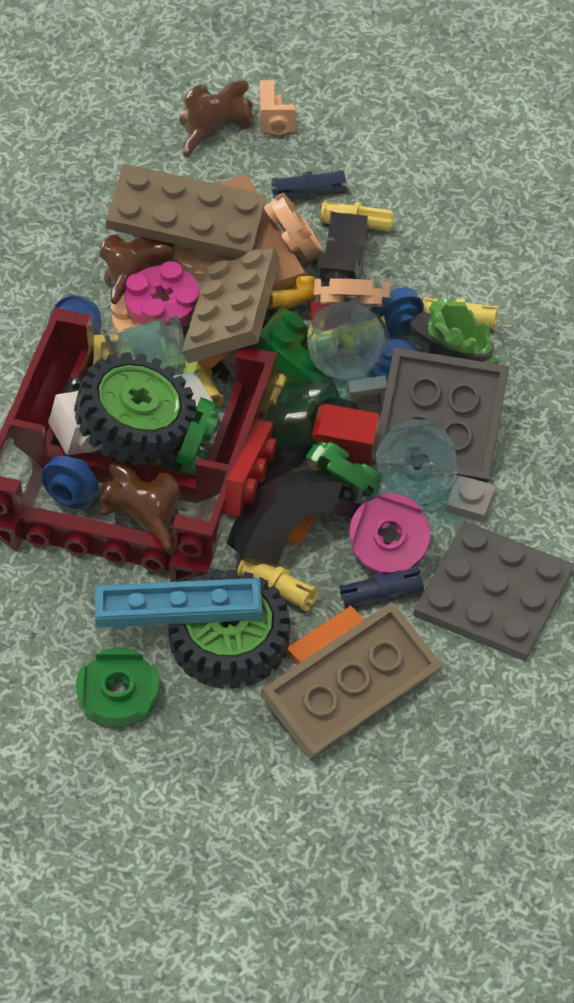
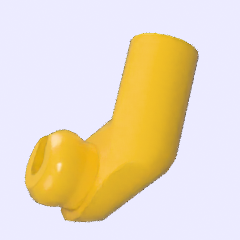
(293, 297)

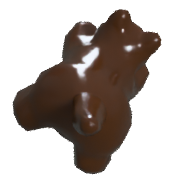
(208, 112)
(130, 258)
(146, 502)

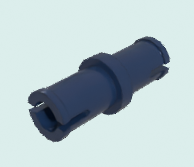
(310, 185)
(381, 588)

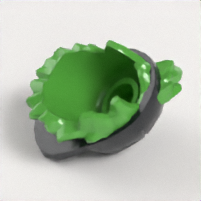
(453, 332)

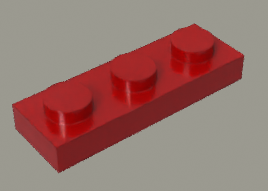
(250, 468)

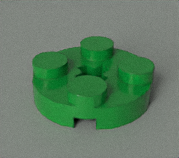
(192, 447)
(333, 461)
(118, 708)

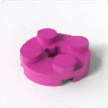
(161, 280)
(378, 515)

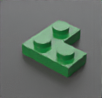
(283, 337)

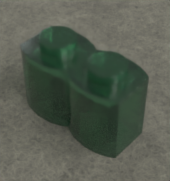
(297, 410)

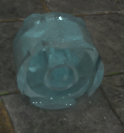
(153, 340)
(326, 344)
(396, 455)

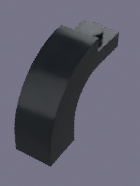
(344, 248)
(282, 505)

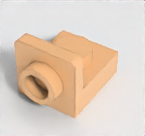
(275, 117)

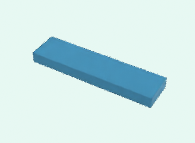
(177, 602)

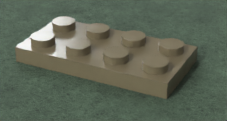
(185, 211)
(231, 305)
(350, 680)

